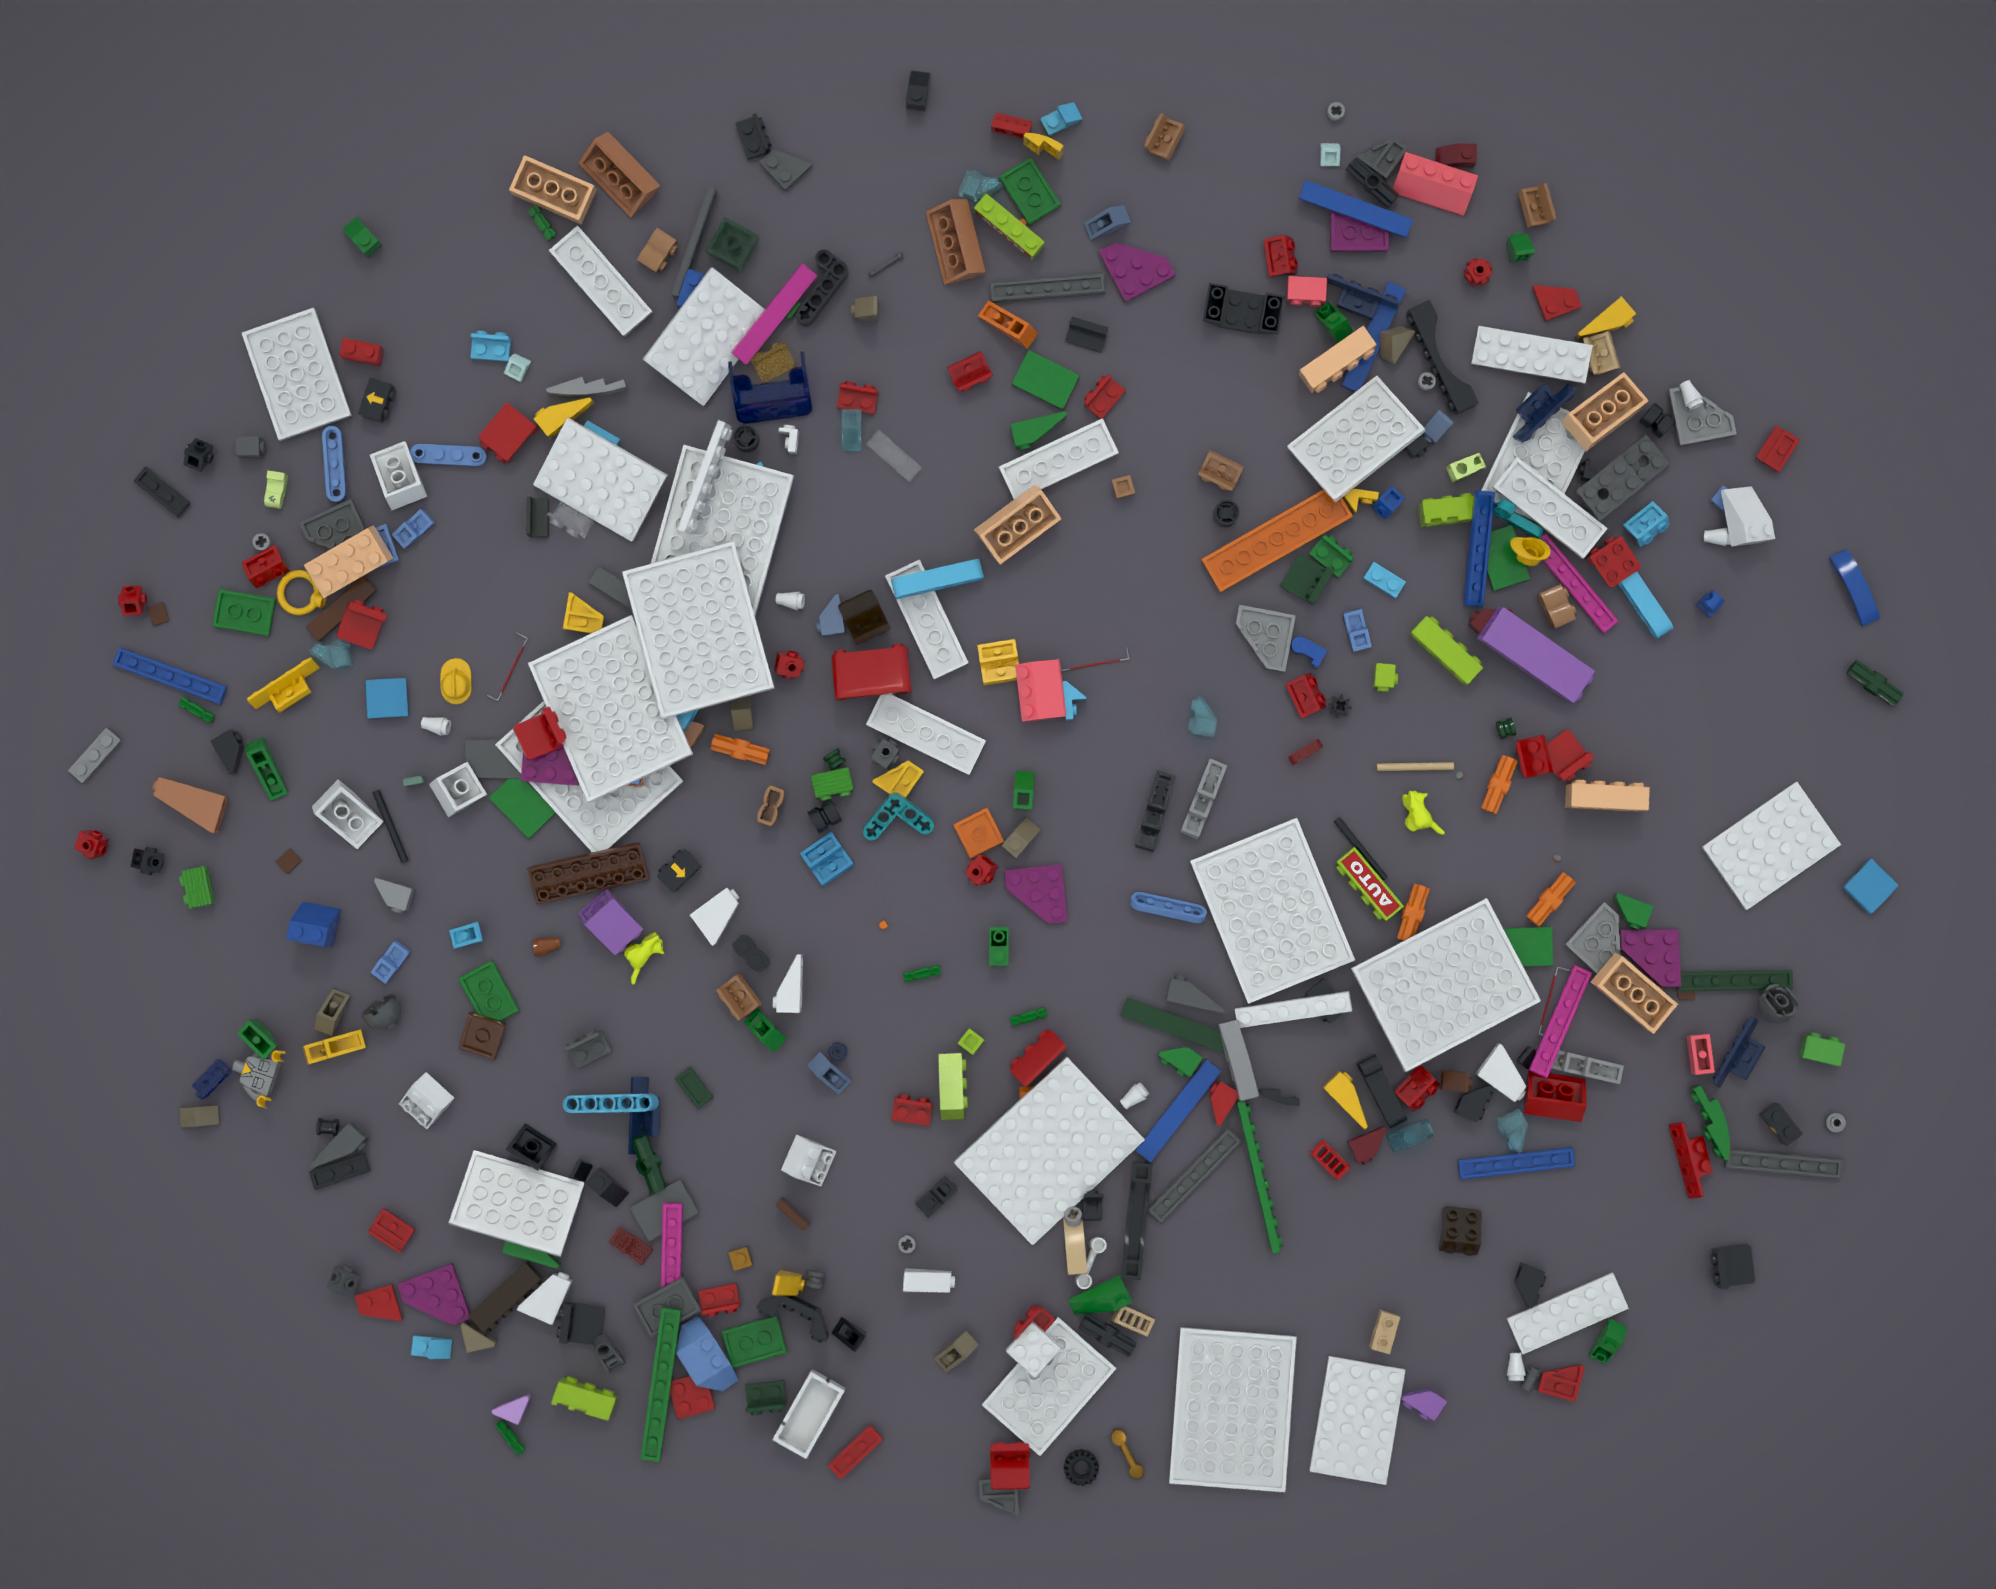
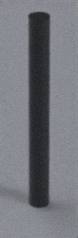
(390, 826)
(1355, 842)

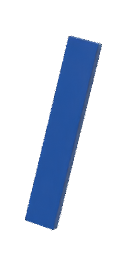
(1355, 209)
(1381, 322)
(1479, 548)
(170, 675)
(1178, 1110)
(1516, 1163)

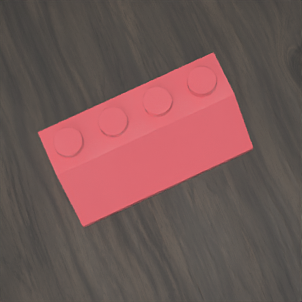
(1434, 184)

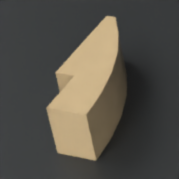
(1075, 1248)

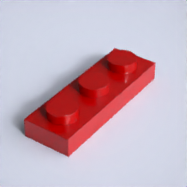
(855, 1451)

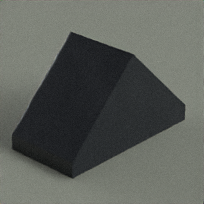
(849, 1334)

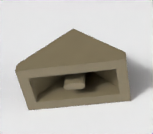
(1394, 342)
(742, 713)
(199, 1116)
(475, 1338)

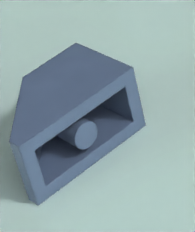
(1107, 222)
(1436, 427)
(831, 619)
(829, 1073)

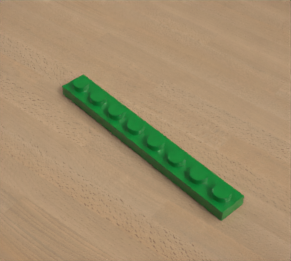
(1261, 1184)
(660, 1384)

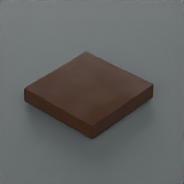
(482, 1035)
(791, 1212)

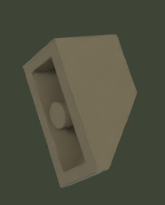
(866, 309)
(1021, 837)
(331, 1012)
(956, 1351)

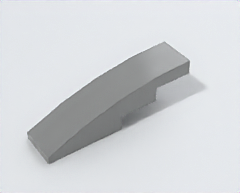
(580, 388)
(1203, 798)
(1238, 1060)
(1588, 1067)

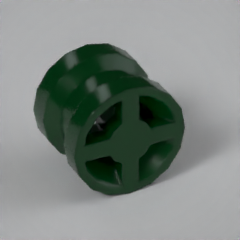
(1506, 728)
(834, 759)

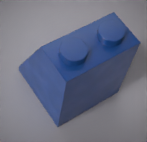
(314, 925)

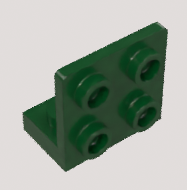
(1306, 579)
(765, 1397)

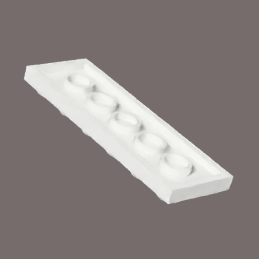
(600, 281)
(1532, 354)
(1059, 459)
(702, 484)
(1549, 508)
(930, 627)
(926, 732)
(1567, 1313)

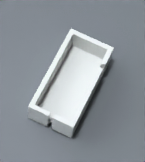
(809, 1414)

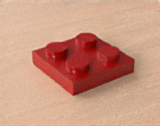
(689, 1398)

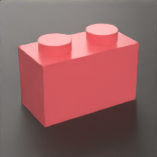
(1306, 290)
(1700, 1054)

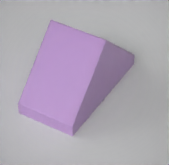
(513, 1410)

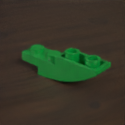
(1716, 1129)

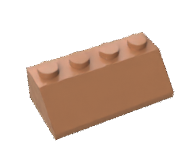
(619, 174)
(955, 241)

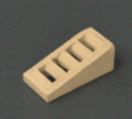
(1147, 1328)

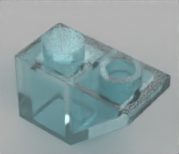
(976, 186)
(851, 430)
(334, 655)
(1204, 719)
(1515, 1128)
(1410, 1135)

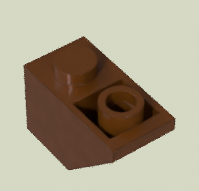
(1455, 1081)

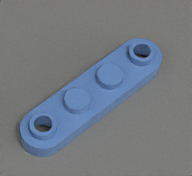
(448, 455)
(334, 464)
(1168, 907)

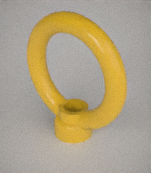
(316, 598)

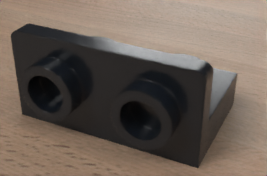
(752, 137)

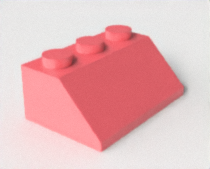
(1040, 690)

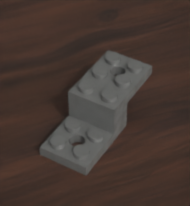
(1622, 477)

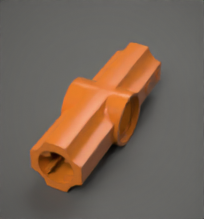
(740, 749)
(1499, 784)
(1550, 899)
(1413, 912)

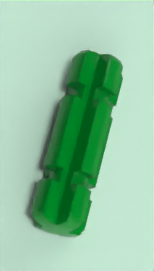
(542, 222)
(196, 710)
(922, 973)
(1028, 1016)
(510, 1437)

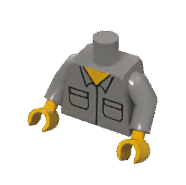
(259, 1075)

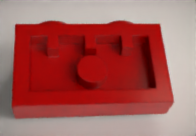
(1010, 125)
(1280, 255)
(1104, 396)
(857, 397)
(265, 567)
(1306, 695)
(1534, 756)
(1417, 1088)
(912, 1110)
(719, 1299)

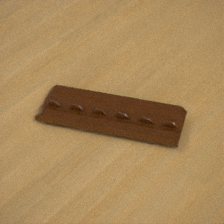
(588, 873)

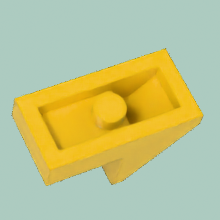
(1365, 496)

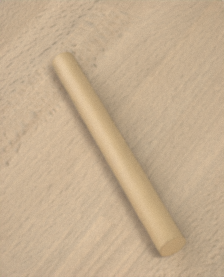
(1415, 766)

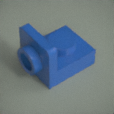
(1388, 502)

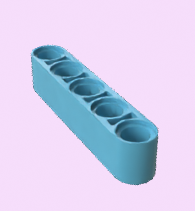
(937, 578)
(1646, 605)
(619, 1103)

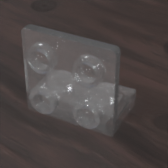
(571, 518)

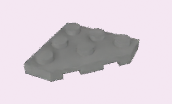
(1700, 424)
(1267, 634)
(1597, 938)

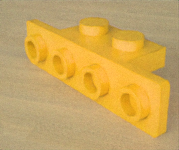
(287, 688)

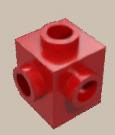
(1473, 276)
(132, 600)
(789, 664)
(91, 844)
(981, 870)

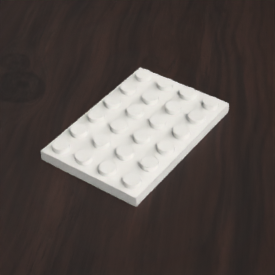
(702, 334)
(296, 374)
(1356, 438)
(1549, 452)
(600, 479)
(1771, 845)
(516, 1203)
(1045, 1404)
(1357, 1420)

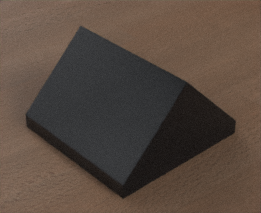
(531, 1147)

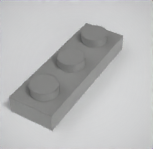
(95, 755)

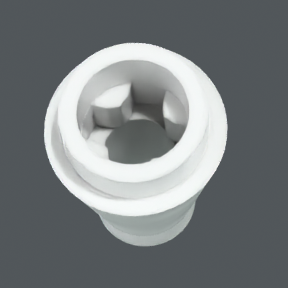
(1691, 396)
(1717, 536)
(793, 600)
(437, 725)
(1134, 1095)
(1516, 1368)

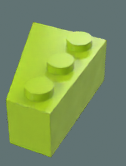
(1446, 510)
(951, 1086)
(585, 1398)

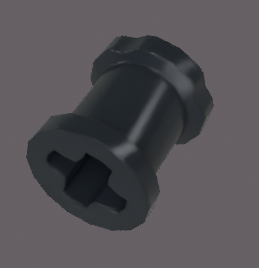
(327, 1127)

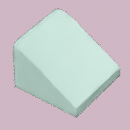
(1329, 154)
(517, 367)

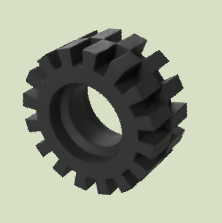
(1081, 1479)

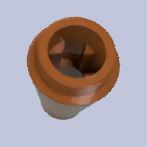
(543, 946)

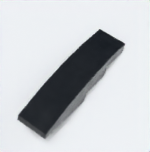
(1155, 811)

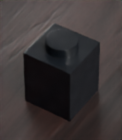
(1417, 447)

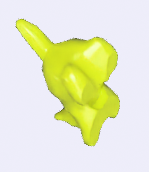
(1418, 815)
(640, 953)

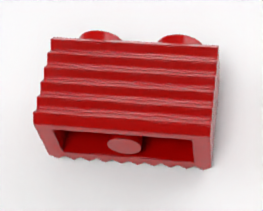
(361, 351)

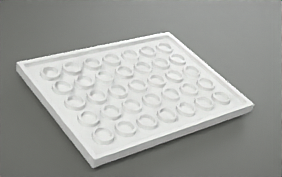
(741, 508)
(698, 630)
(608, 709)
(606, 818)
(1272, 910)
(1445, 985)
(1049, 1150)
(1232, 1409)

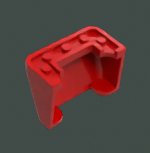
(871, 672)

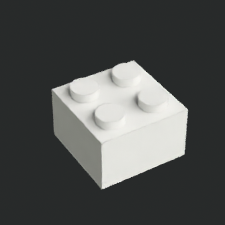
(1033, 1349)

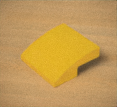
(1038, 143)
(998, 661)

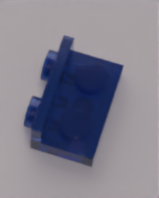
(211, 1079)

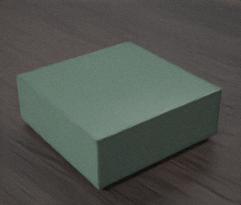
(413, 781)

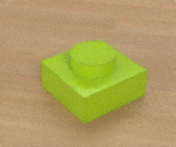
(971, 1041)

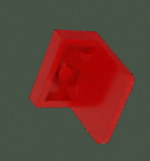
(1613, 560)
(361, 624)
(540, 734)
(1567, 756)
(1036, 1314)
(1009, 1466)

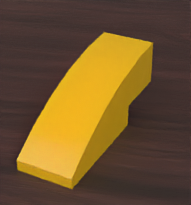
(333, 1047)

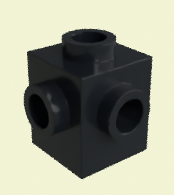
(198, 455)
(147, 860)

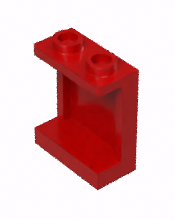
(506, 433)

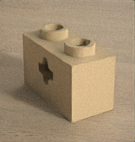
(1384, 1331)

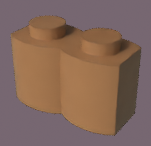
(657, 251)
(1556, 606)
(769, 811)

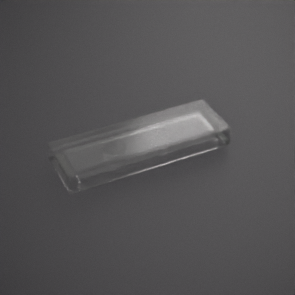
(894, 456)

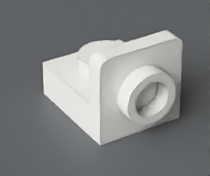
(791, 442)

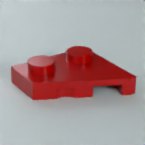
(1556, 301)
(379, 1303)
(1562, 1382)

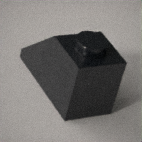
(917, 90)
(229, 749)
(607, 1187)

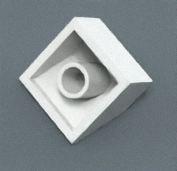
(457, 789)

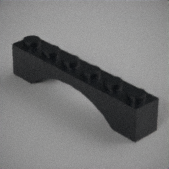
(1459, 393)
(1136, 1220)

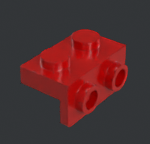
(969, 371)

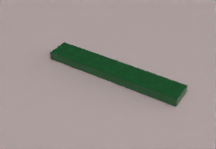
(1735, 980)
(1172, 1024)

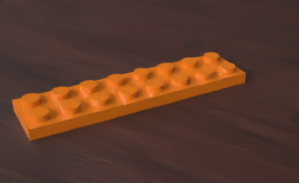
(1275, 539)

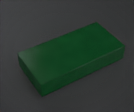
(694, 1087)

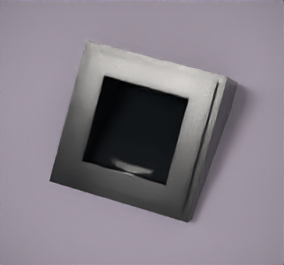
(1526, 1057)
(581, 1170)

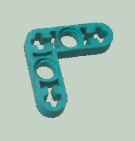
(1505, 511)
(898, 810)

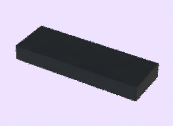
(162, 492)
(339, 1171)

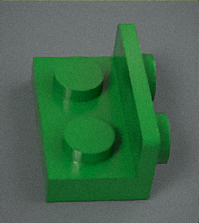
(1331, 555)

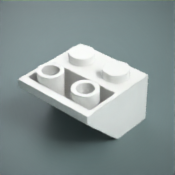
(426, 1100)
(808, 1160)

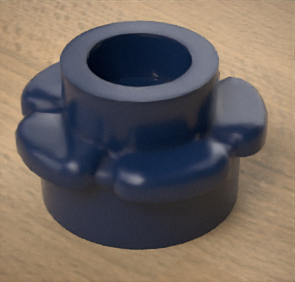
(837, 1046)

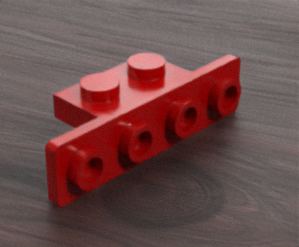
(1692, 1159)

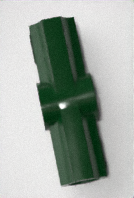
(1875, 683)
(648, 1163)

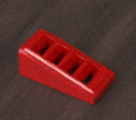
(1317, 1148)

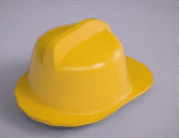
(1530, 550)
(455, 681)

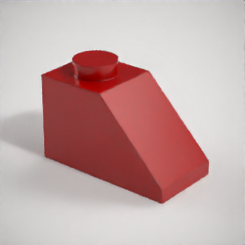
(1222, 1100)

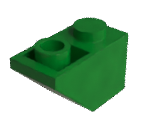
(1333, 322)
(1023, 790)
(998, 946)
(1182, 1058)
(1608, 1341)

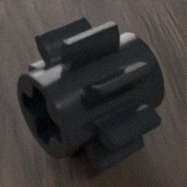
(1334, 704)

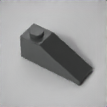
(1187, 994)
(346, 1142)

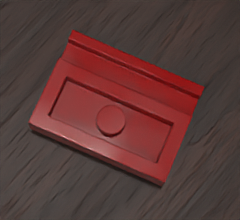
(1777, 449)
(391, 1230)

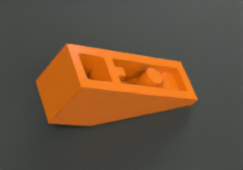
(1008, 324)

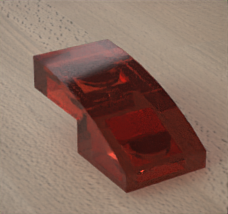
(630, 1245)

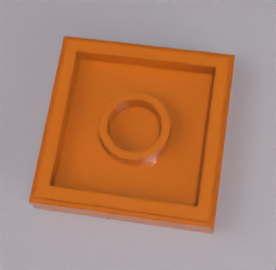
(978, 833)

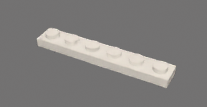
(1293, 1009)

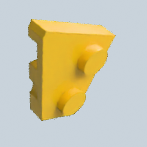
(581, 616)
(899, 779)

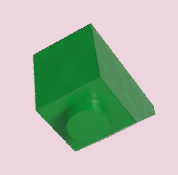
(362, 237)
(1520, 247)
(1633, 911)
(765, 1030)
(258, 1038)

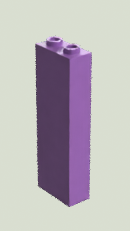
(1536, 655)

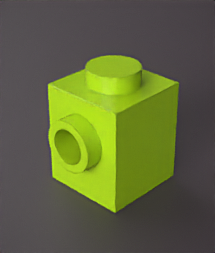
(1384, 677)

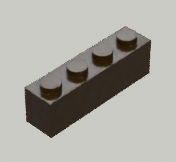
(505, 1296)

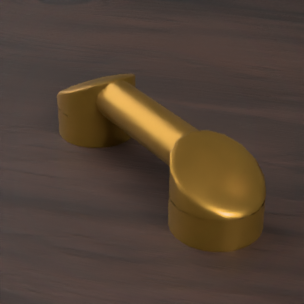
(1118, 1437)

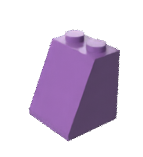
(610, 921)

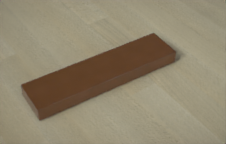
(332, 616)

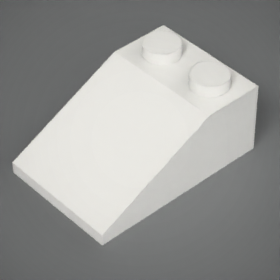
(398, 475)
(1746, 517)
(347, 814)
(790, 992)

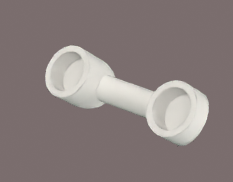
(1096, 1245)

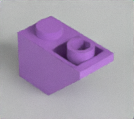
(1425, 1401)

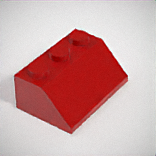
(1037, 1057)
(1555, 1096)

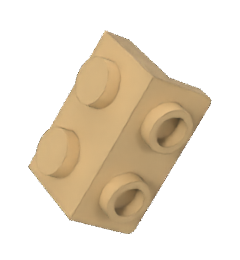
(1603, 353)

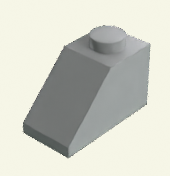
(395, 895)

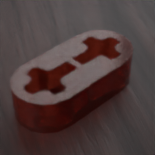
(1306, 751)

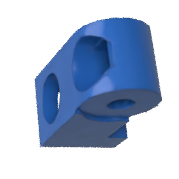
(1710, 603)
(1309, 649)

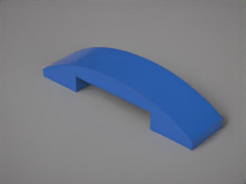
(1856, 586)

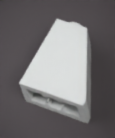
(715, 914)
(1502, 1074)
(927, 1280)
(547, 1299)

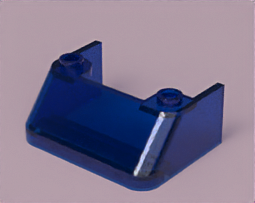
(771, 399)

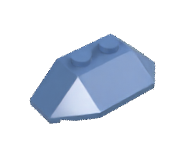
(704, 1357)

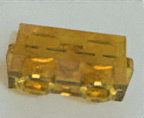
(773, 362)

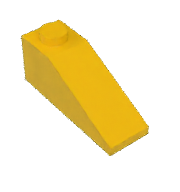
(1611, 319)
(553, 417)
(1344, 1093)
(788, 1283)

